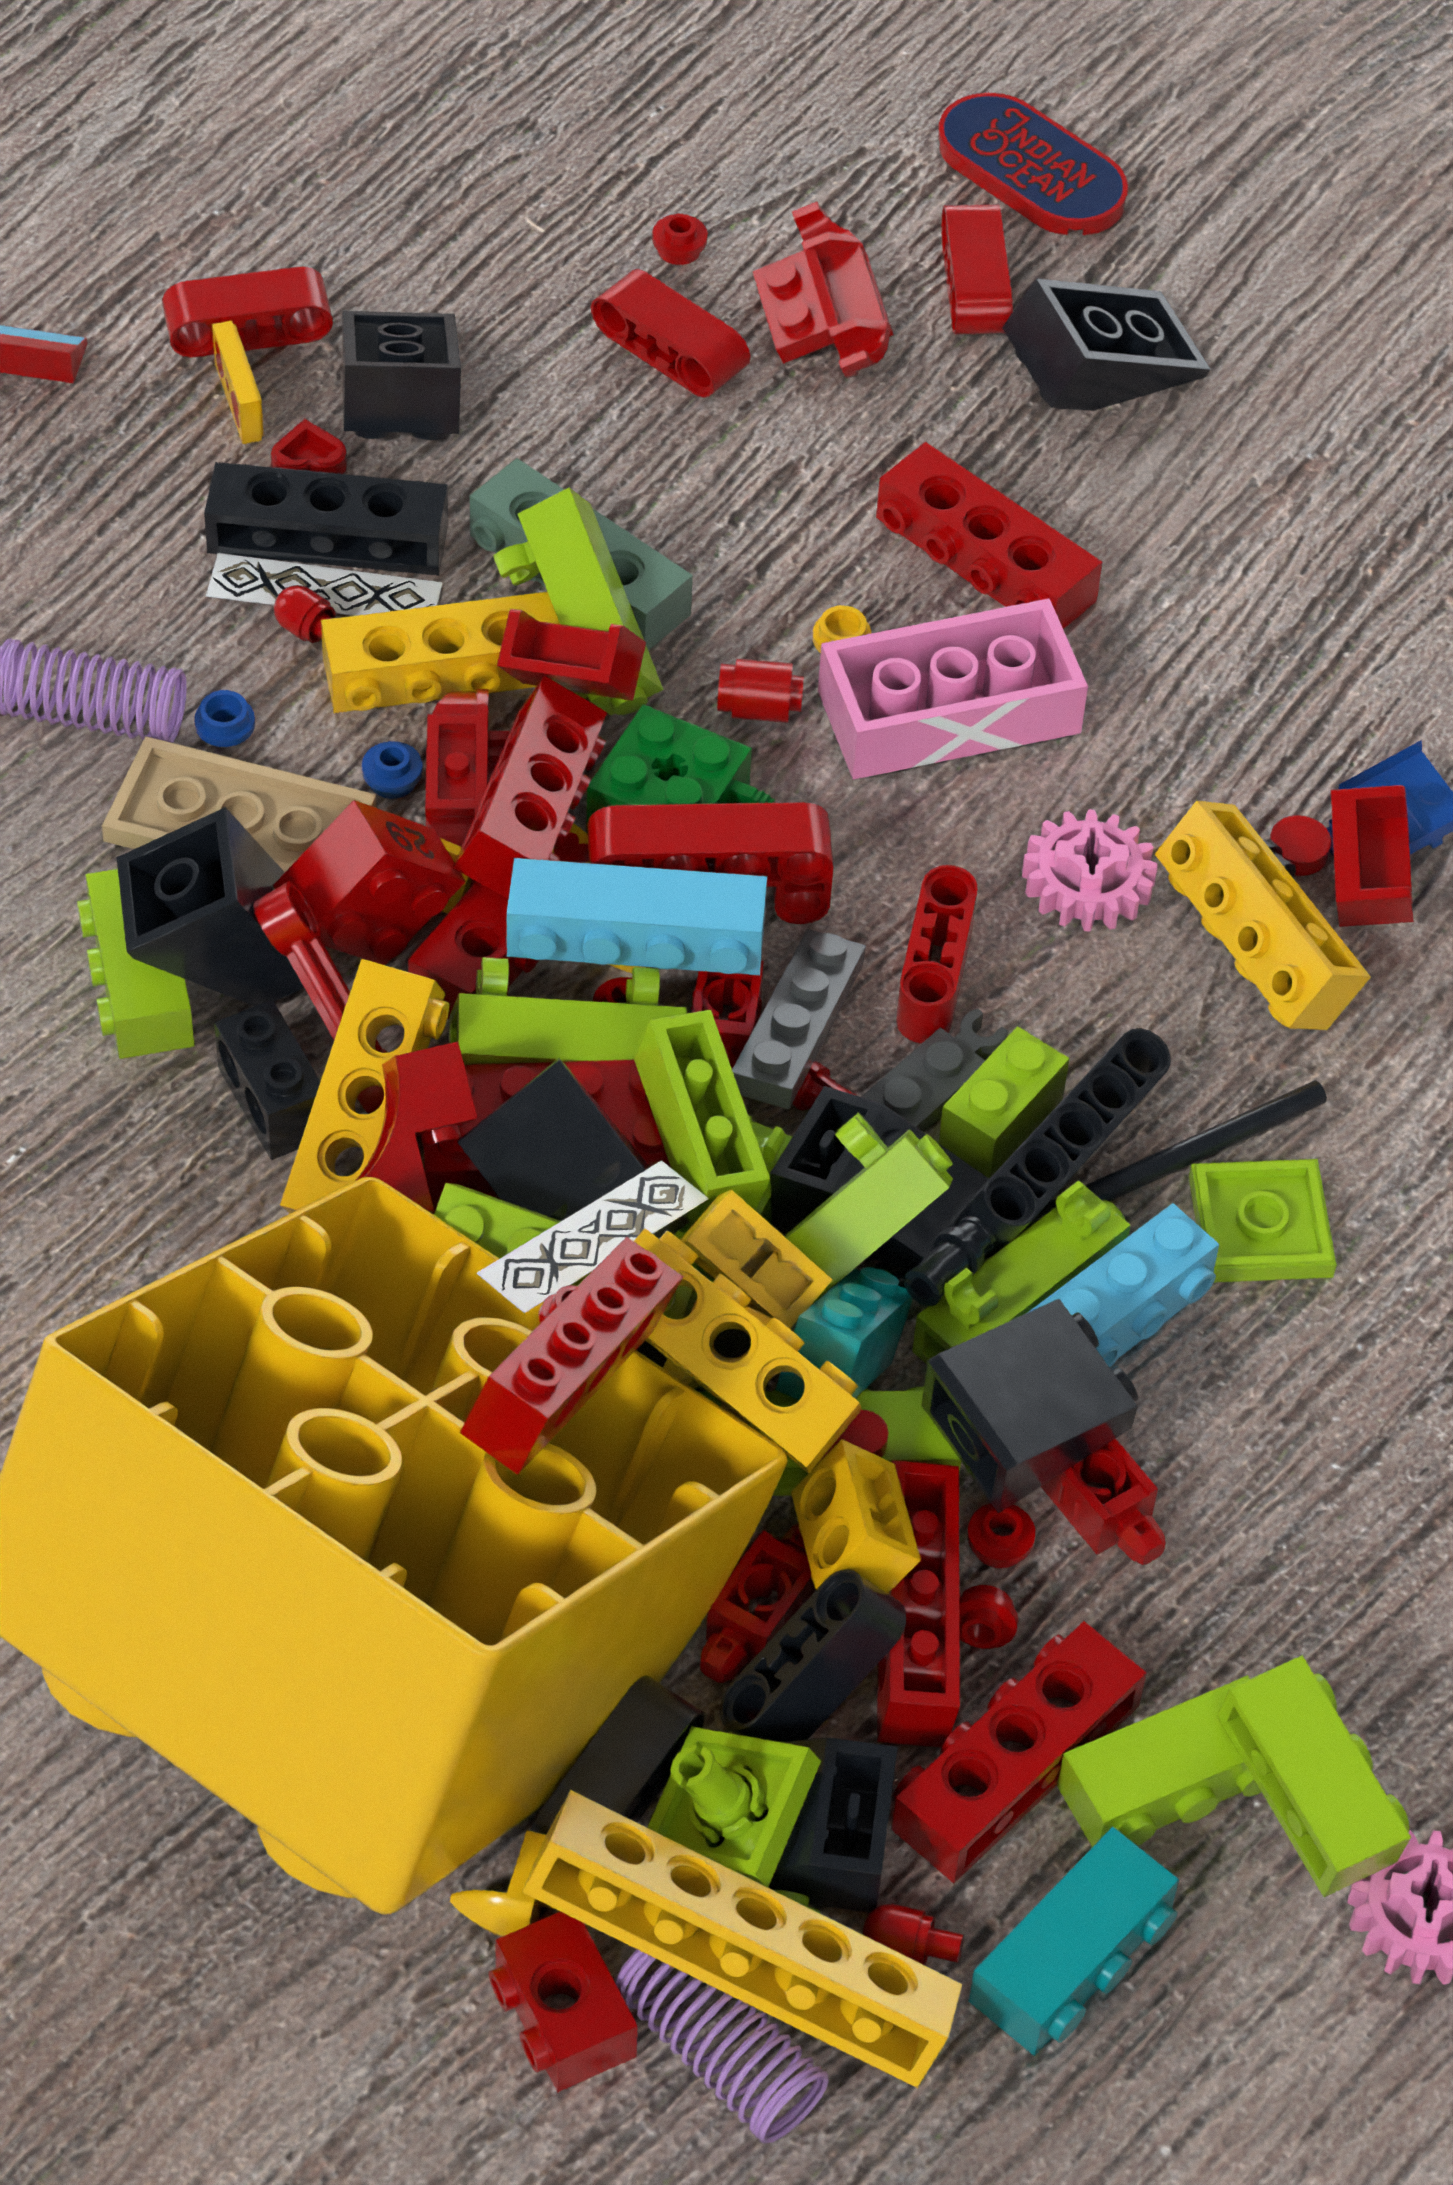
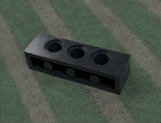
(326, 518)

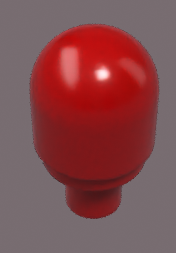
(301, 612)
(912, 1933)

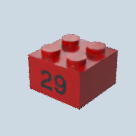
(374, 881)

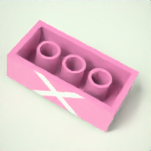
(951, 688)

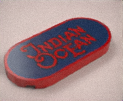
(1032, 163)

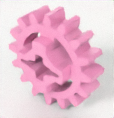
(1118, 875)
(1393, 1910)

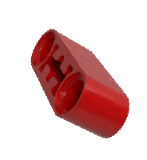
(976, 268)
(265, 306)
(670, 333)
(941, 919)

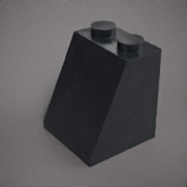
(194, 912)
(1027, 1401)

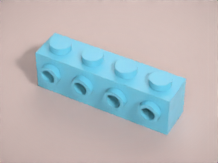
(636, 916)
(1142, 1282)

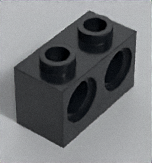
(267, 1075)

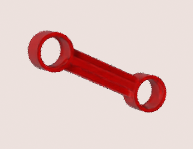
(296, 934)

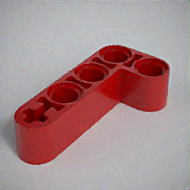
(756, 839)

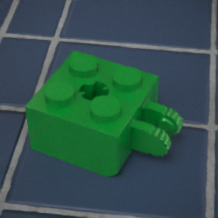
(672, 763)

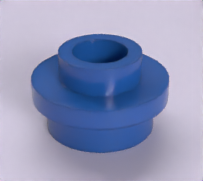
(224, 719)
(392, 769)

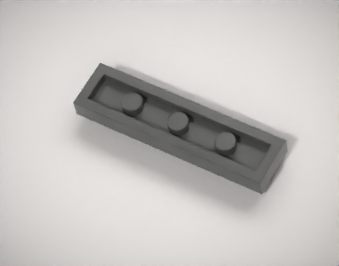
(798, 1018)

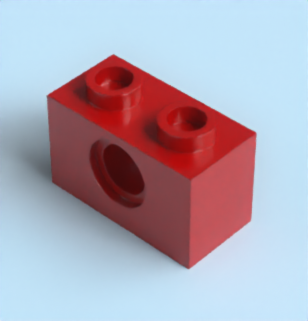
(461, 940)
(563, 1959)

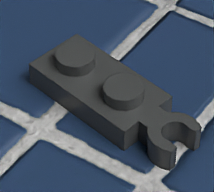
(935, 1072)

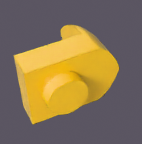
(508, 1911)

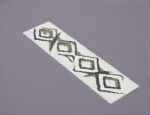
(346, 590)
(590, 1235)

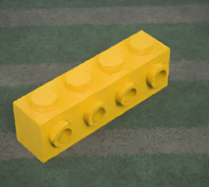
(1261, 916)

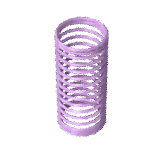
(14, 659)
(760, 2120)

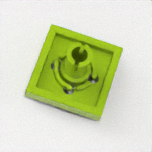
(711, 1799)

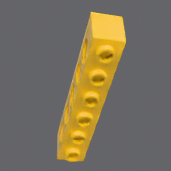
(744, 1939)

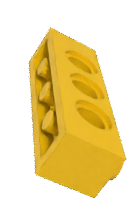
(422, 651)
(377, 1000)
(800, 1429)

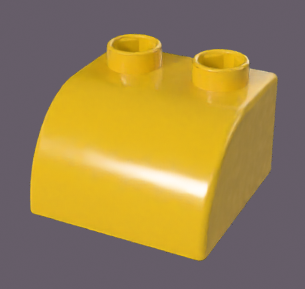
(317, 1594)

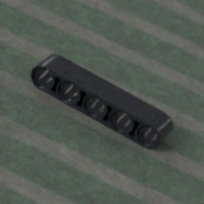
(1069, 1135)

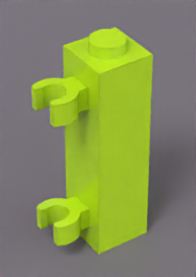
(579, 579)
(535, 1030)
(875, 1202)
(1022, 1272)

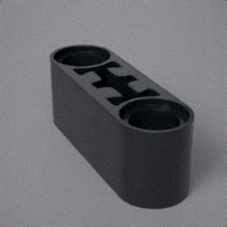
(814, 1660)
(629, 1753)

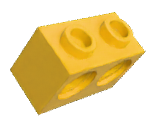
(756, 1258)
(855, 1518)

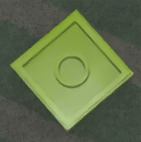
(1265, 1219)

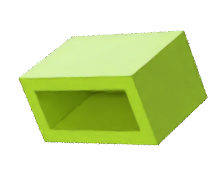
(1003, 1101)

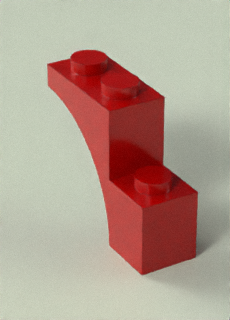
(426, 1099)

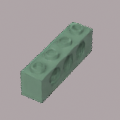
(653, 584)

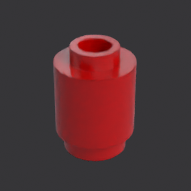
(759, 690)

